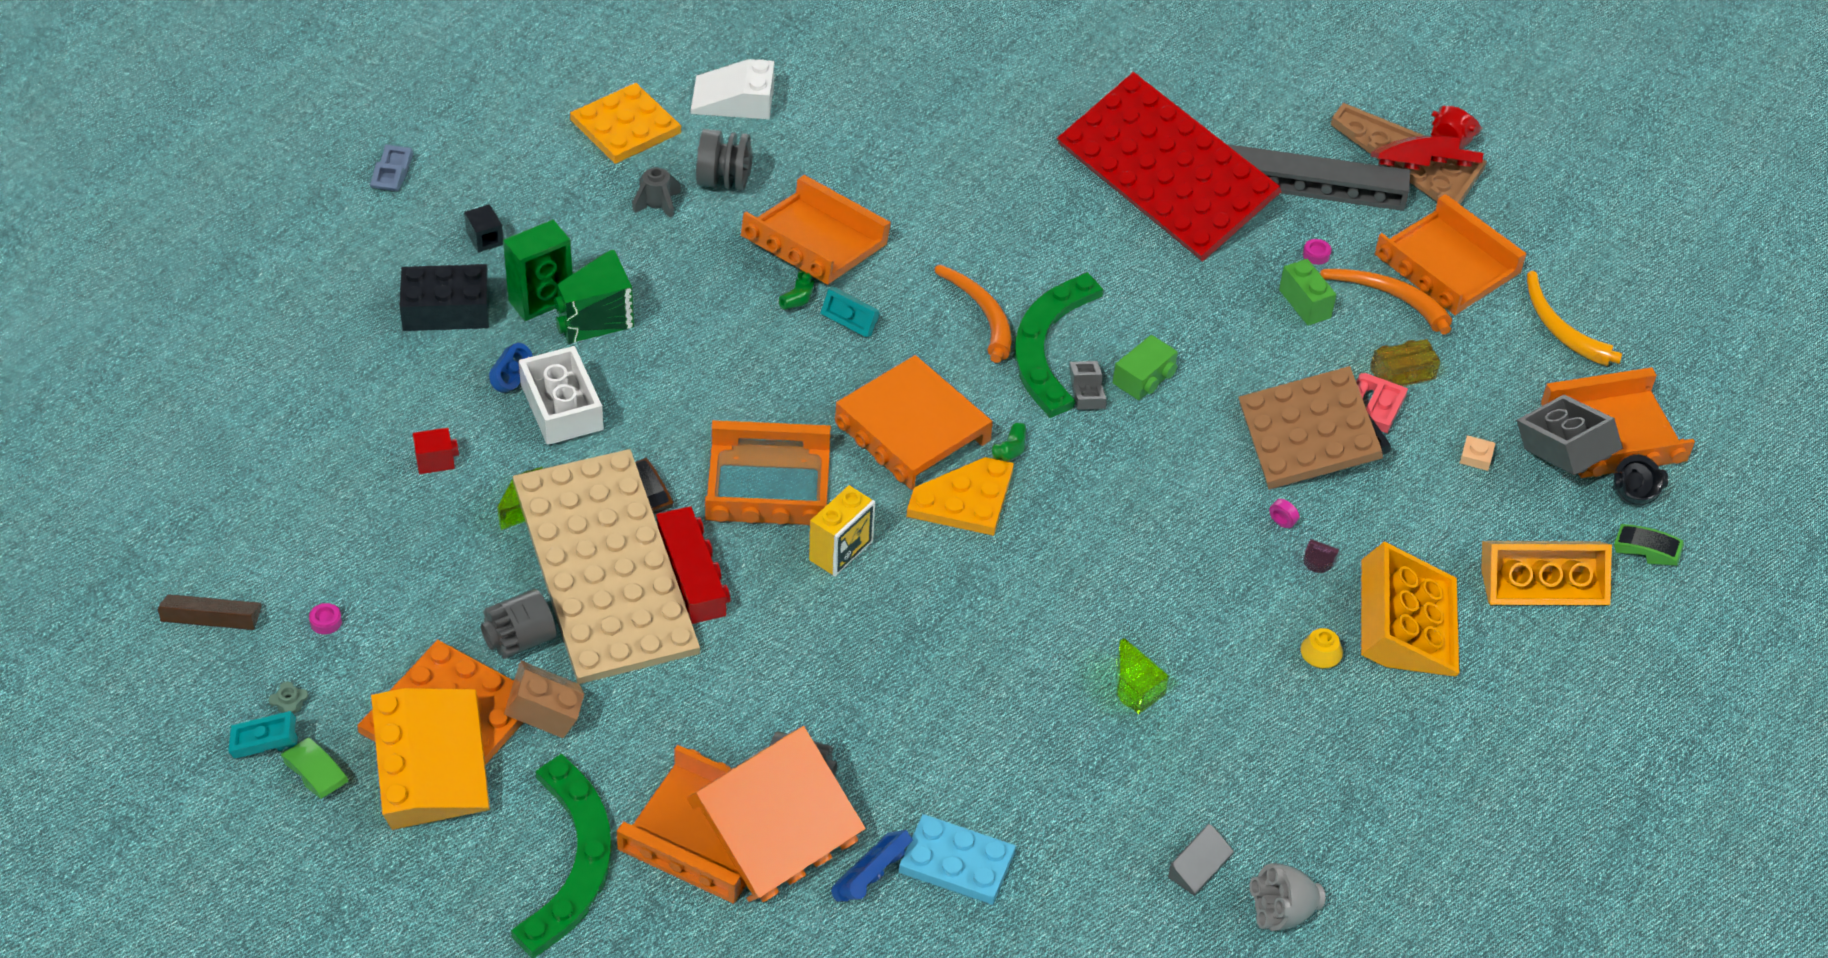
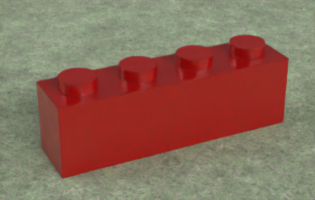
(692, 564)

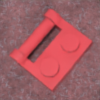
(1384, 401)

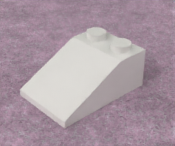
(736, 90)

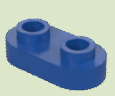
(505, 372)

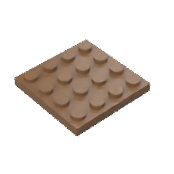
(1310, 427)

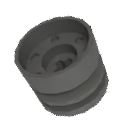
(722, 159)

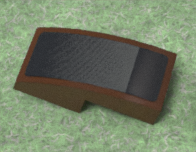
(654, 487)

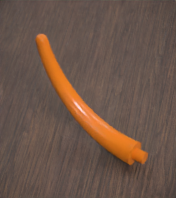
(1427, 306)
(1000, 329)

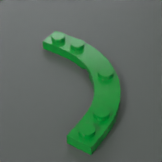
(1032, 335)
(590, 864)

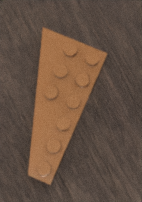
(1434, 180)

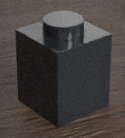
(483, 228)

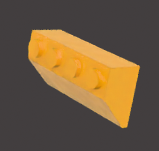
(1547, 572)

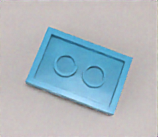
(957, 859)

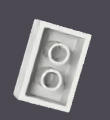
(561, 395)

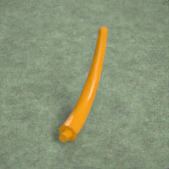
(1573, 339)

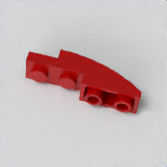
(1419, 149)

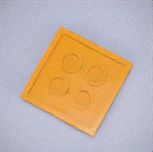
(625, 123)

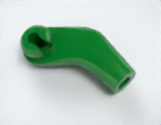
(800, 294)
(1013, 446)

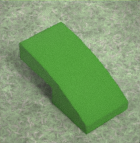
(315, 767)

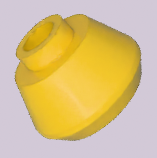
(1322, 648)

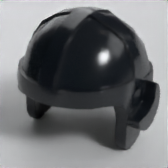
(1639, 480)

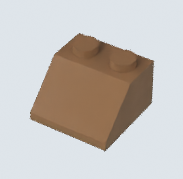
(544, 700)

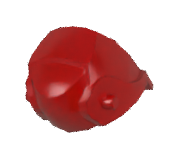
(1456, 123)

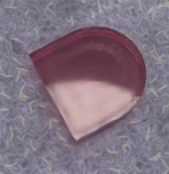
(1319, 556)

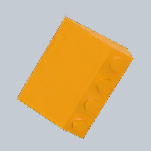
(1408, 613)
(429, 755)

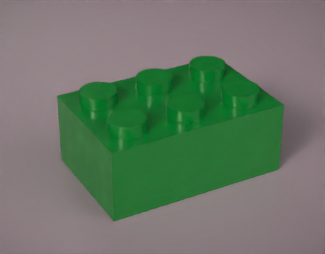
(534, 267)

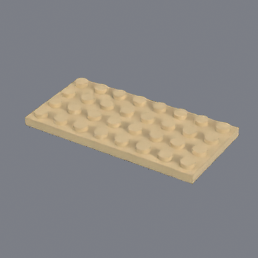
(605, 566)

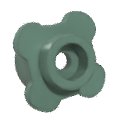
(293, 703)

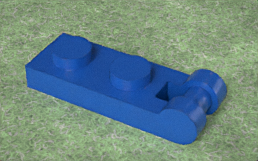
(870, 867)

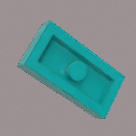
(850, 311)
(263, 734)

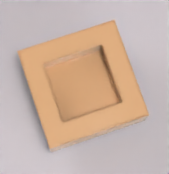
(1477, 453)

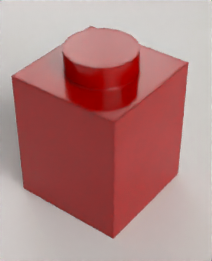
(435, 450)

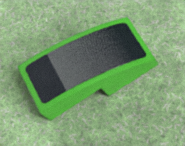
(1655, 544)

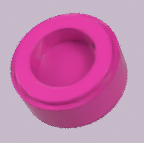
(1317, 251)
(1284, 513)
(325, 618)

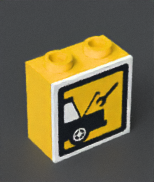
(841, 530)

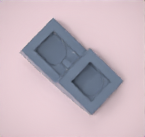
(392, 168)

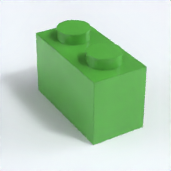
(1307, 292)
(1145, 367)

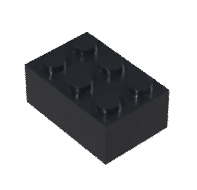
(444, 297)

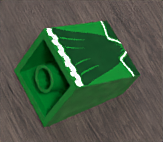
(595, 300)

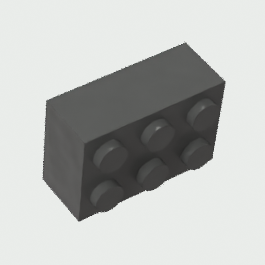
(1569, 434)

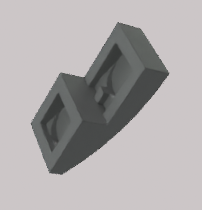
(1087, 385)

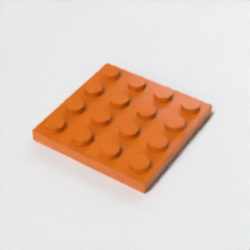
(450, 669)

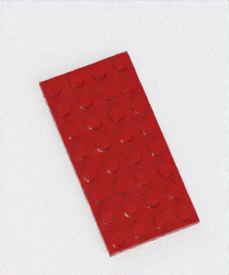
(1169, 166)

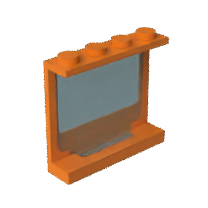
(767, 472)

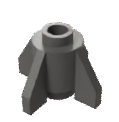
(656, 191)

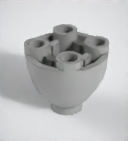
(1284, 897)

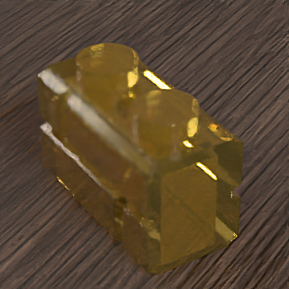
(1406, 362)

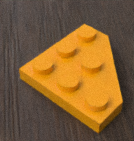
(964, 497)

